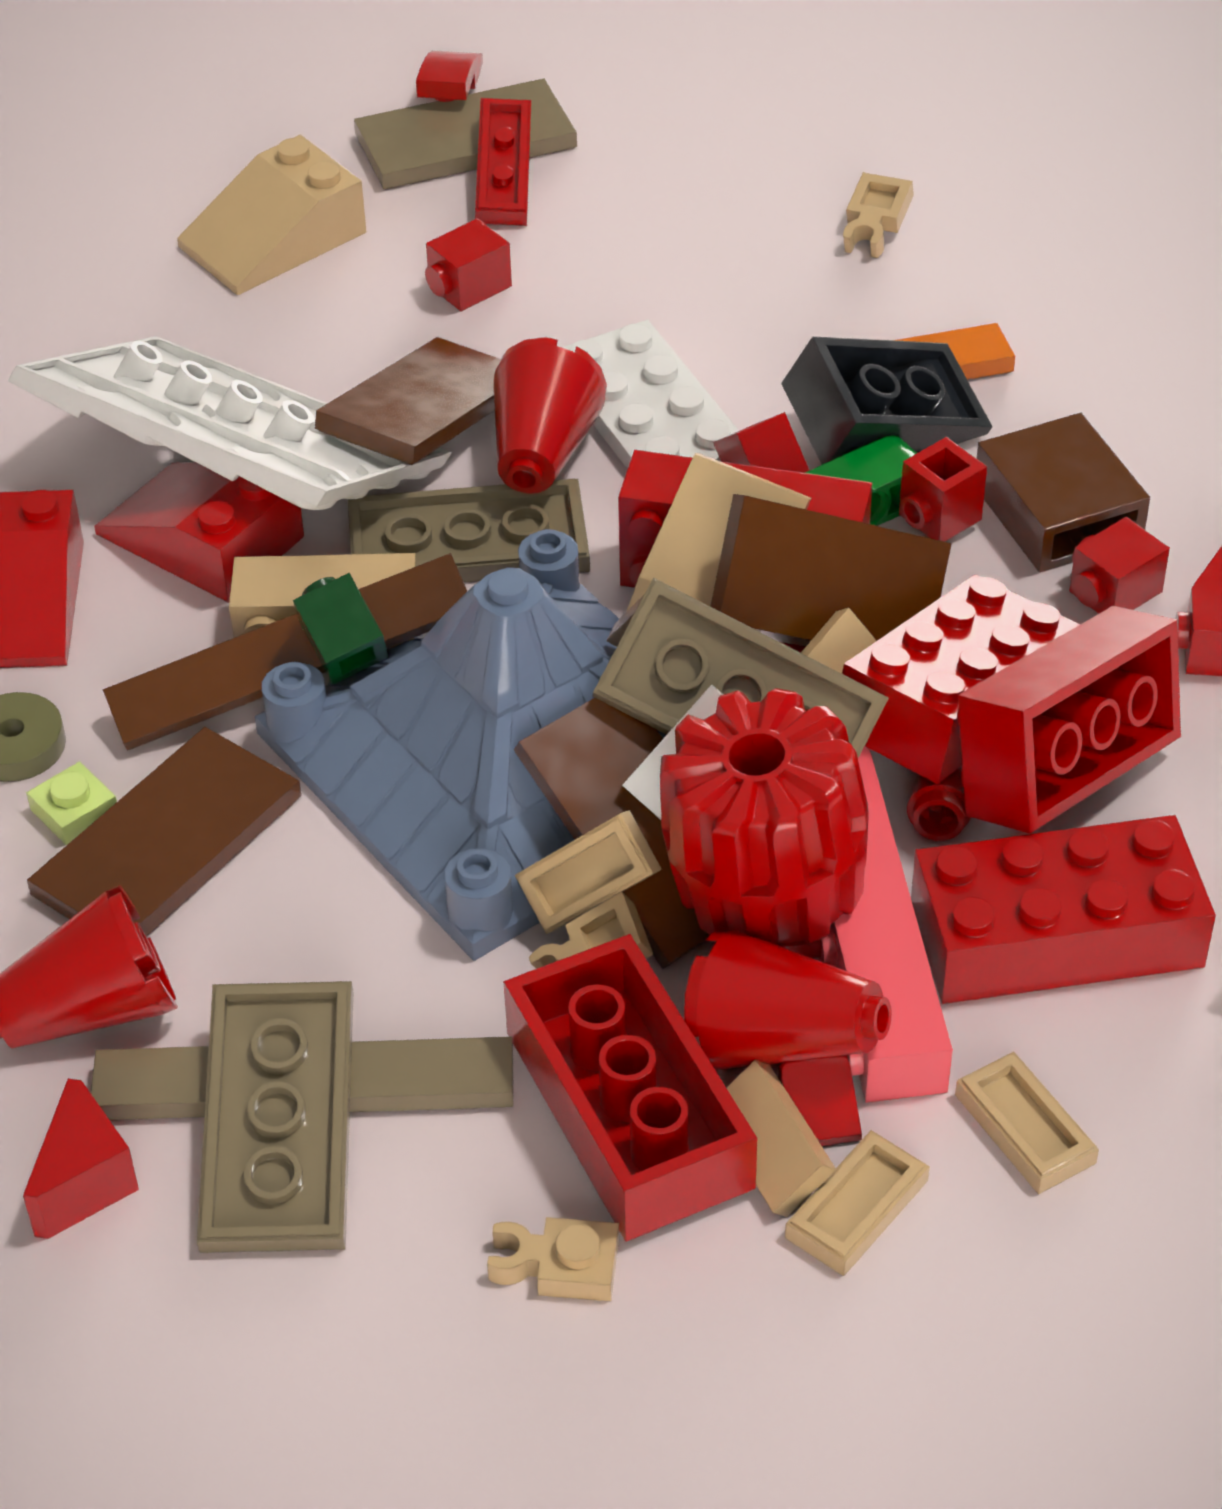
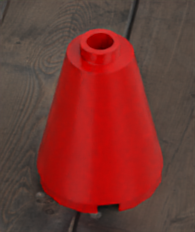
(543, 410)
(85, 976)
(778, 1005)

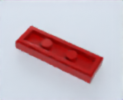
(503, 161)

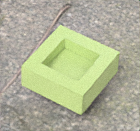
(70, 801)

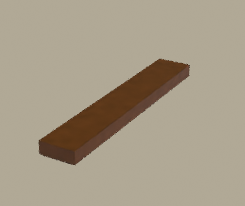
(234, 670)

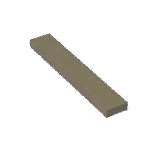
(383, 1077)

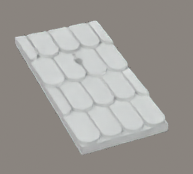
(217, 419)

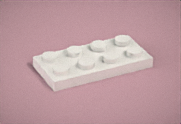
(652, 397)

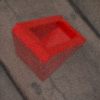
(79, 1166)

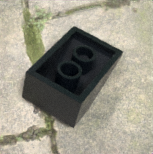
(873, 389)

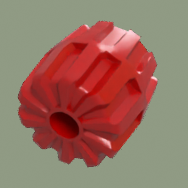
(765, 818)

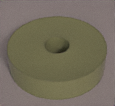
(29, 735)

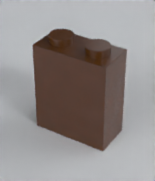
(1058, 487)

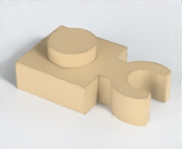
(876, 207)
(597, 926)
(568, 1259)

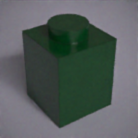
(340, 627)

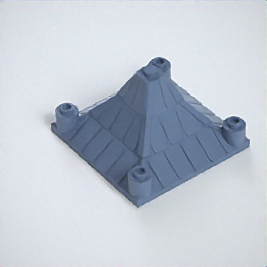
(426, 739)

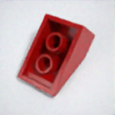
(199, 522)
(38, 576)

